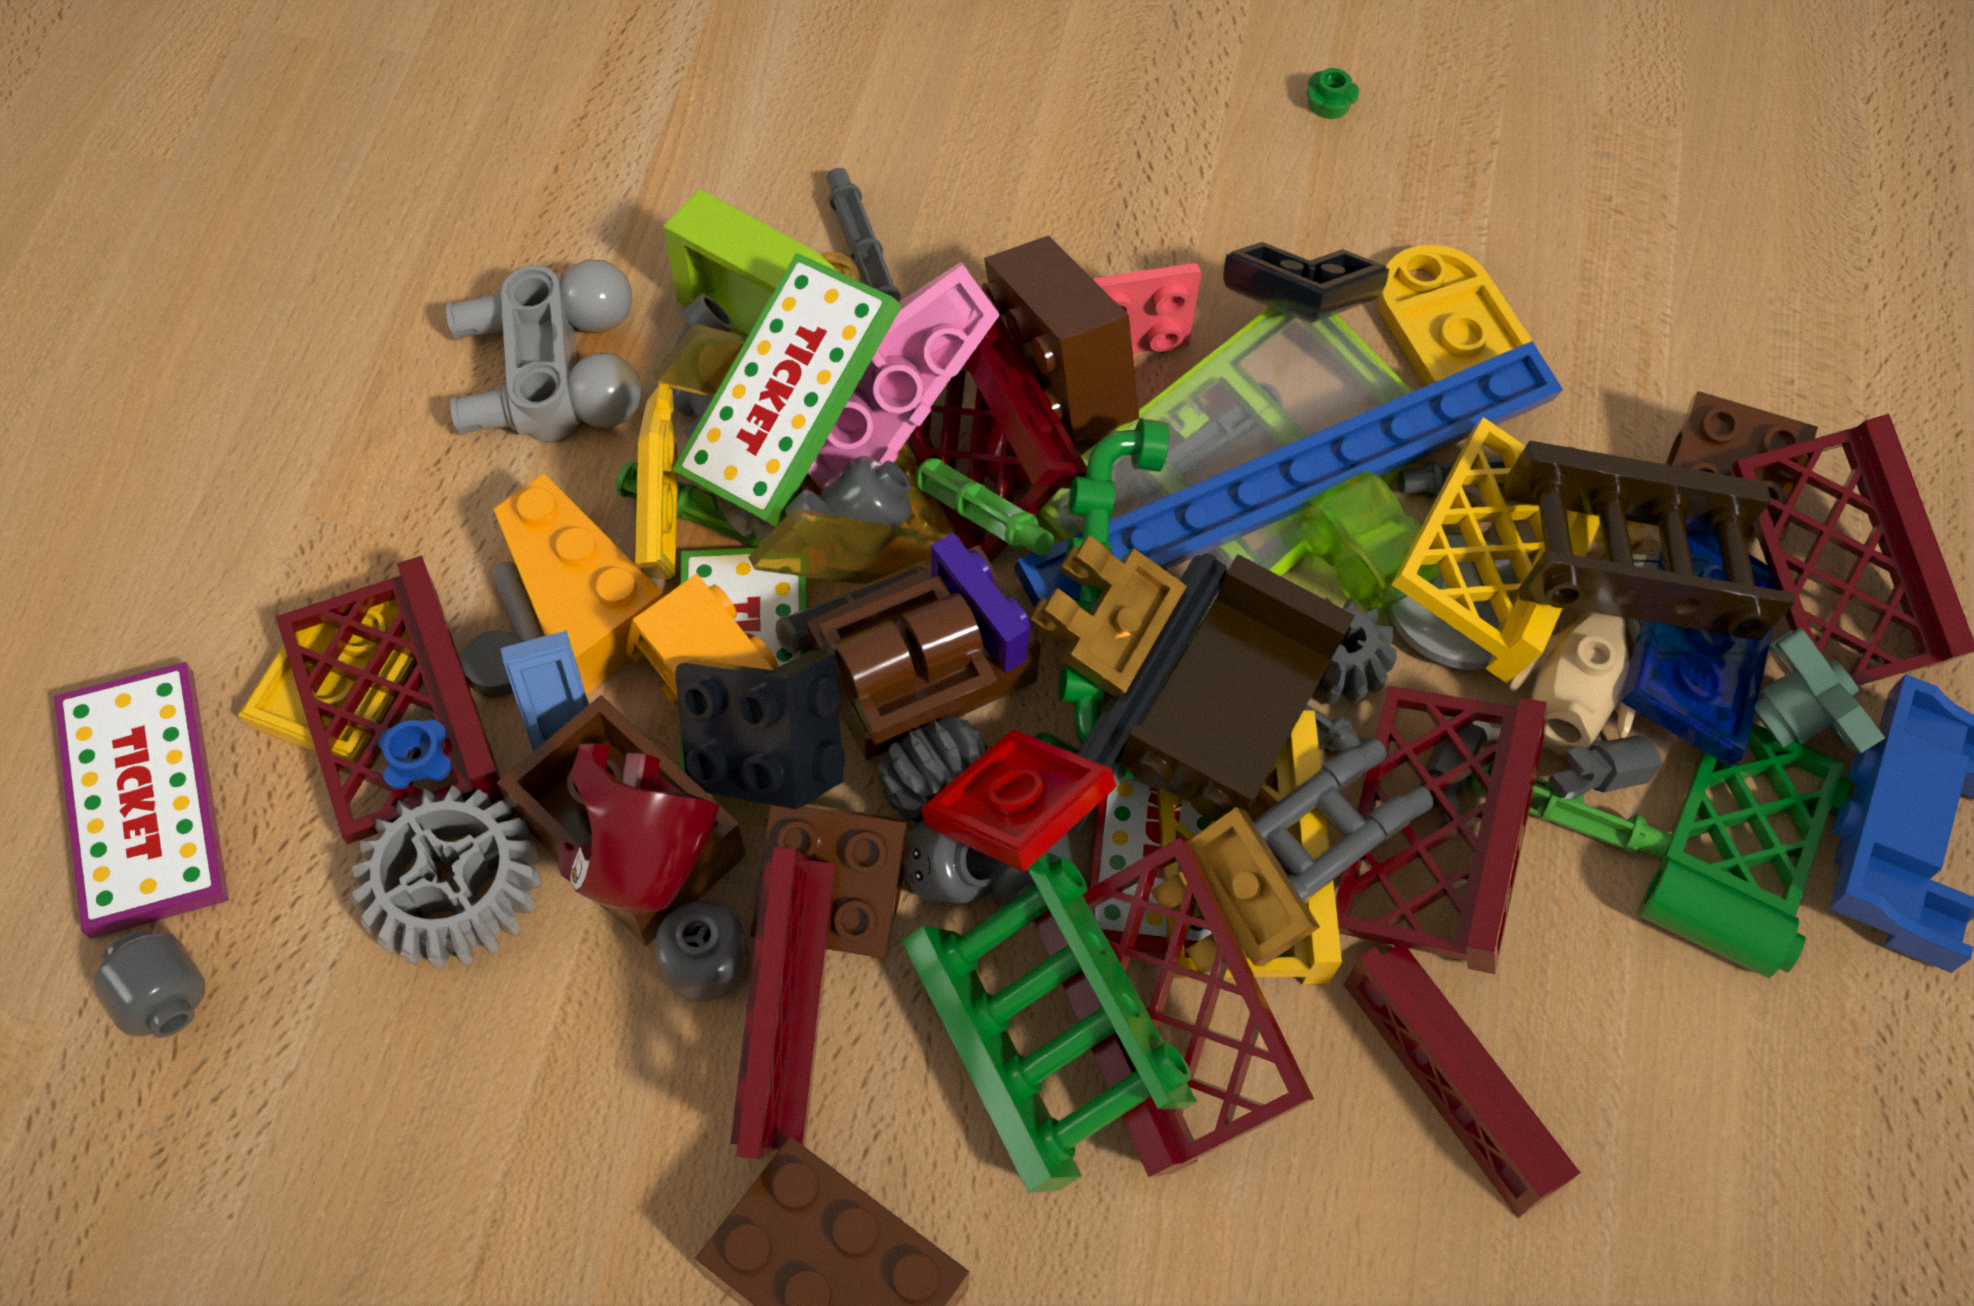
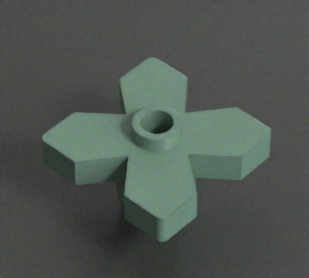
(1813, 698)

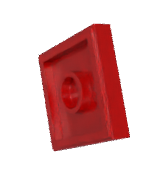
(1018, 799)

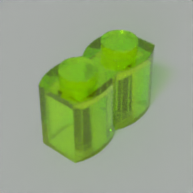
(1364, 537)

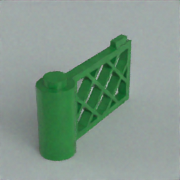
(1727, 909)

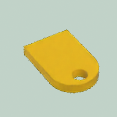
(1447, 320)

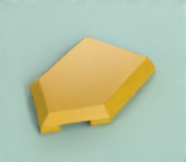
(657, 488)
(276, 703)

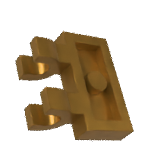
(1124, 621)
(1250, 889)

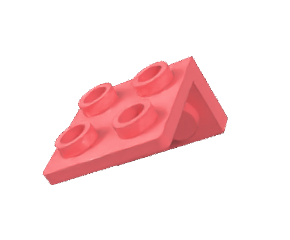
(1158, 304)

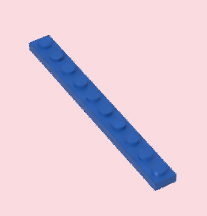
(1284, 479)

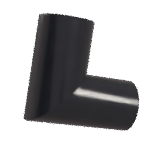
(1303, 286)

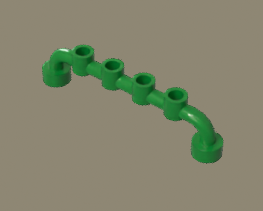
(1094, 500)

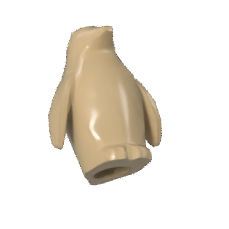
(1581, 681)

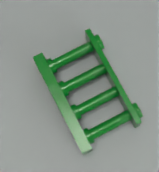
(979, 1025)

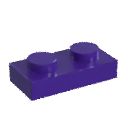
(1000, 620)

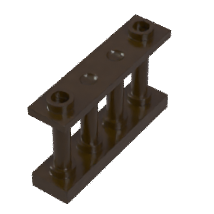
(1654, 495)

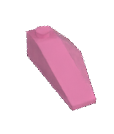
(909, 370)

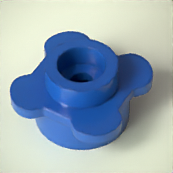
(410, 736)

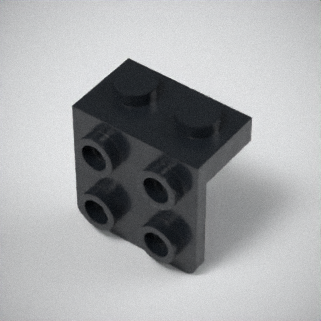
(762, 730)

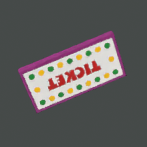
(139, 800)

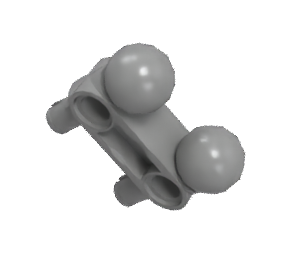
(545, 384)

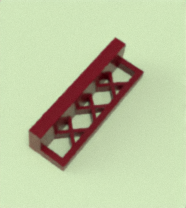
(1460, 1078)

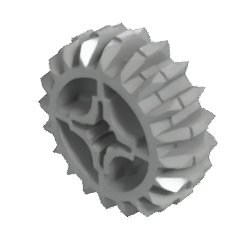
(393, 908)

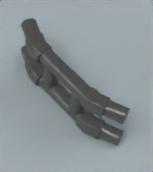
(1358, 834)

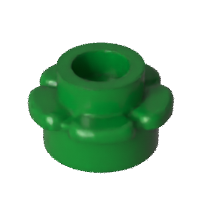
(1331, 93)

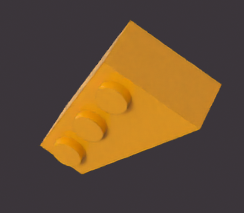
(574, 577)
(693, 625)

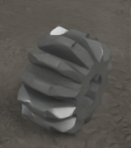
(1360, 659)
(928, 763)

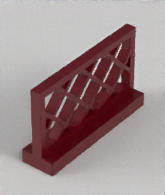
(1029, 427)
(1898, 527)
(436, 666)
(1500, 833)
(783, 1003)
(1163, 1134)

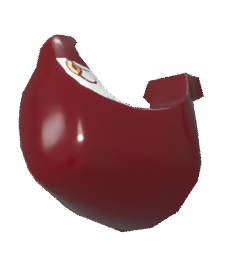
(641, 833)

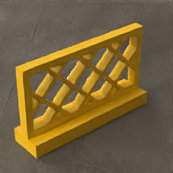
(1523, 624)
(1318, 954)

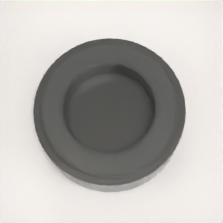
(484, 663)

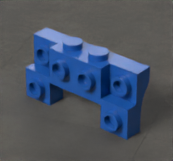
(1902, 825)

